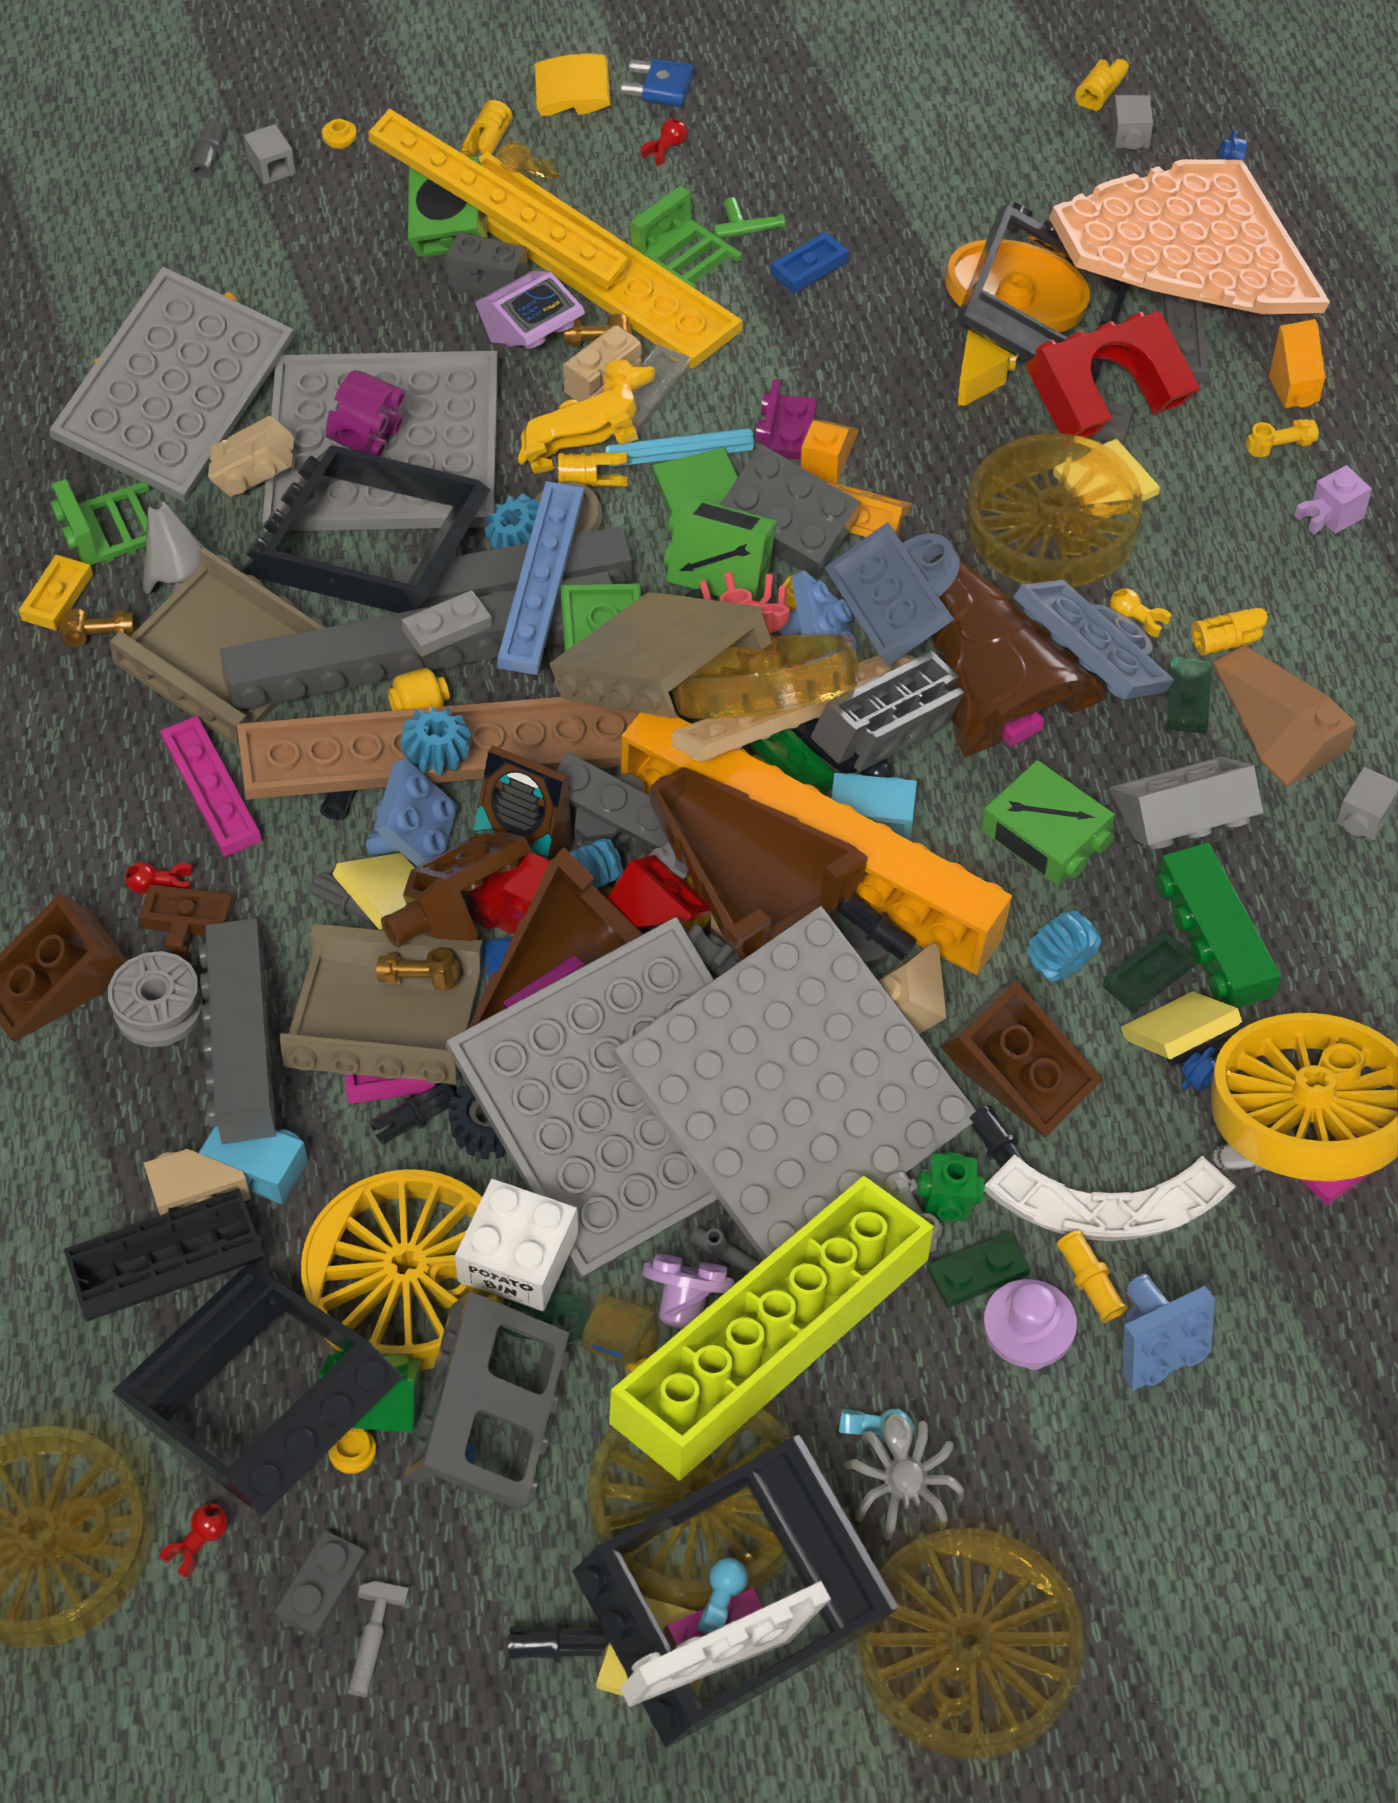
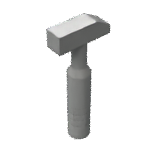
(372, 1635)

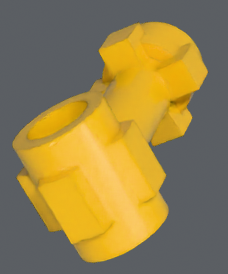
(1265, 436)

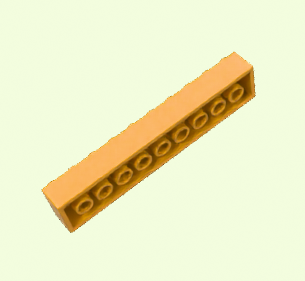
(917, 889)

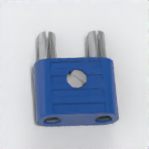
(665, 81)

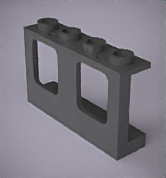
(465, 1387)

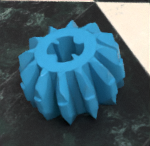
(512, 522)
(435, 740)
(599, 860)
(1063, 946)

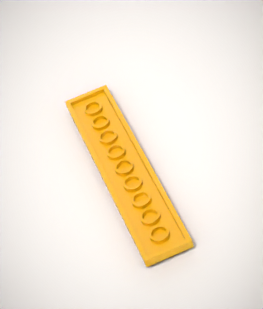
(649, 295)

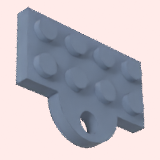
(897, 588)
(1098, 636)

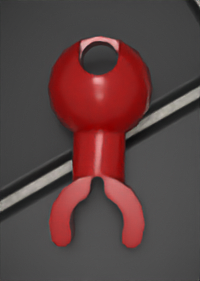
(672, 133)
(142, 875)
(204, 1528)

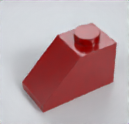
(654, 895)

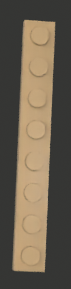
(716, 736)

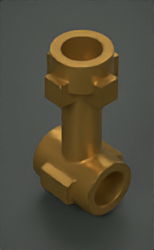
(592, 332)
(78, 625)
(439, 967)

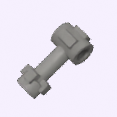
(903, 1189)

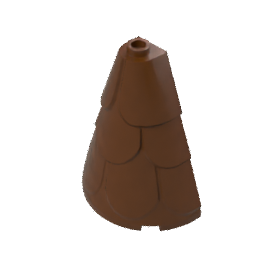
(1003, 663)
(750, 860)
(562, 922)

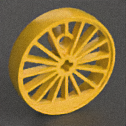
(1324, 1094)
(383, 1265)

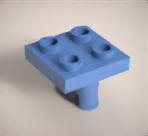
(817, 610)
(412, 816)
(1163, 1333)

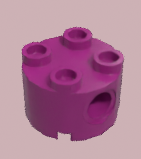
(365, 413)

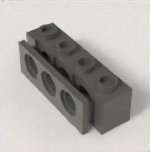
(887, 710)

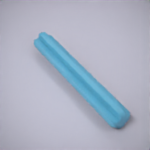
(683, 446)

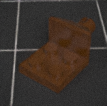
(434, 888)

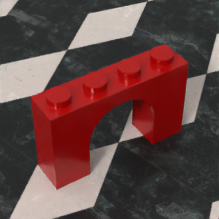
(1138, 344)

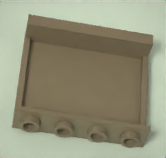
(182, 641)
(653, 649)
(374, 1027)

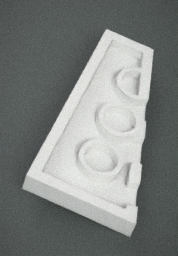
(724, 1647)

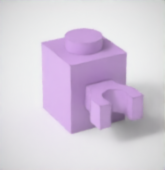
(1337, 501)

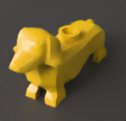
(587, 420)

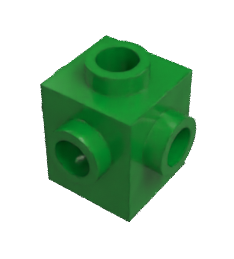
(950, 1186)

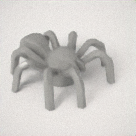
(905, 1475)

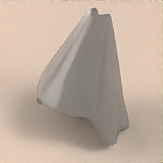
(170, 551)

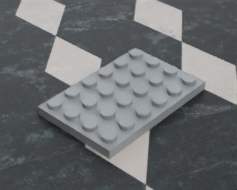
(172, 383)

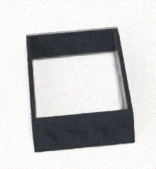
(429, 484)

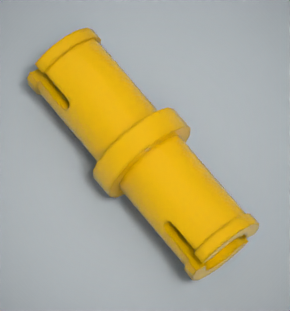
(1091, 1276)

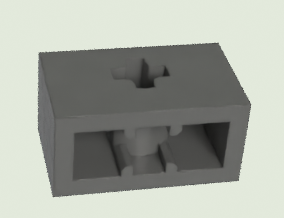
(484, 263)

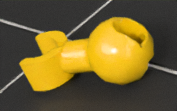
(1129, 604)

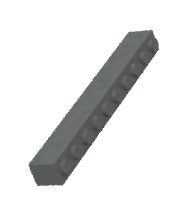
(361, 653)

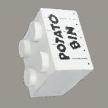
(517, 1244)

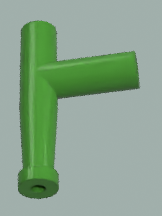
(739, 226)

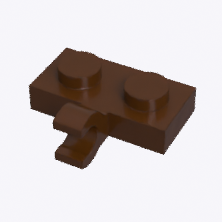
(183, 914)

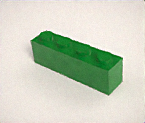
(1217, 926)

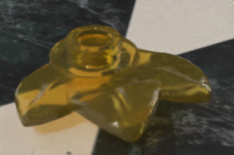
(516, 156)

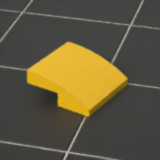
(572, 82)

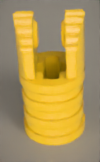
(1100, 83)
(487, 129)
(584, 469)
(1228, 630)

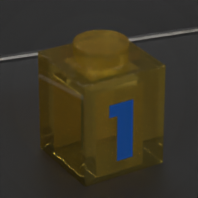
(619, 1331)

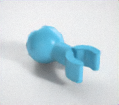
(858, 1422)
(727, 1580)

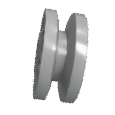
(152, 977)

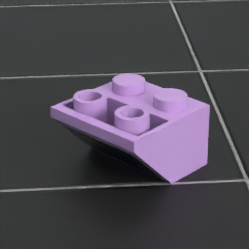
(528, 310)

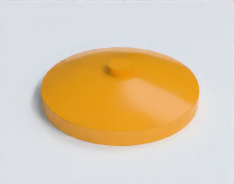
(1025, 279)

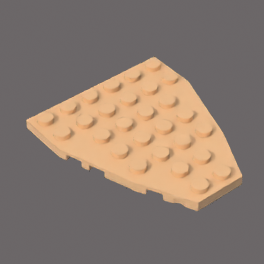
(1191, 235)

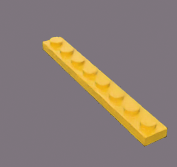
(498, 199)

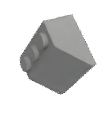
(1189, 801)

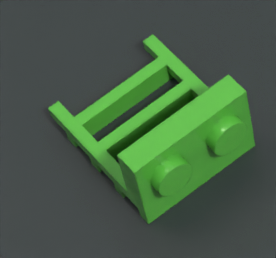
(668, 228)
(83, 529)

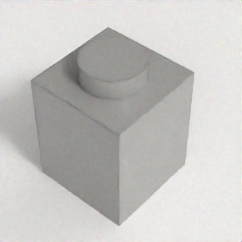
(1132, 121)
(269, 154)
(1368, 804)

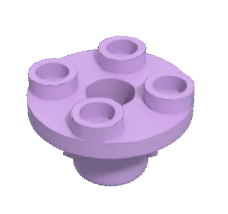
(685, 1287)
(1030, 1323)

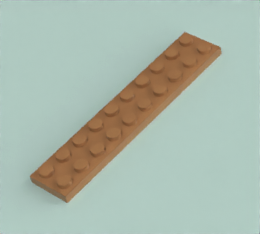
(361, 748)

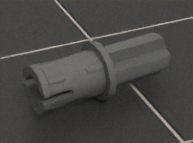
(207, 149)
(331, 891)

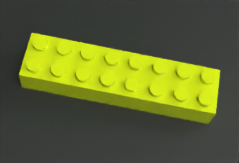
(769, 1327)

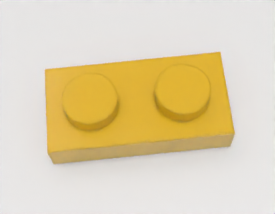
(55, 592)

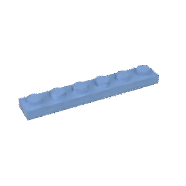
(540, 578)

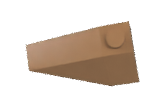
(1285, 717)

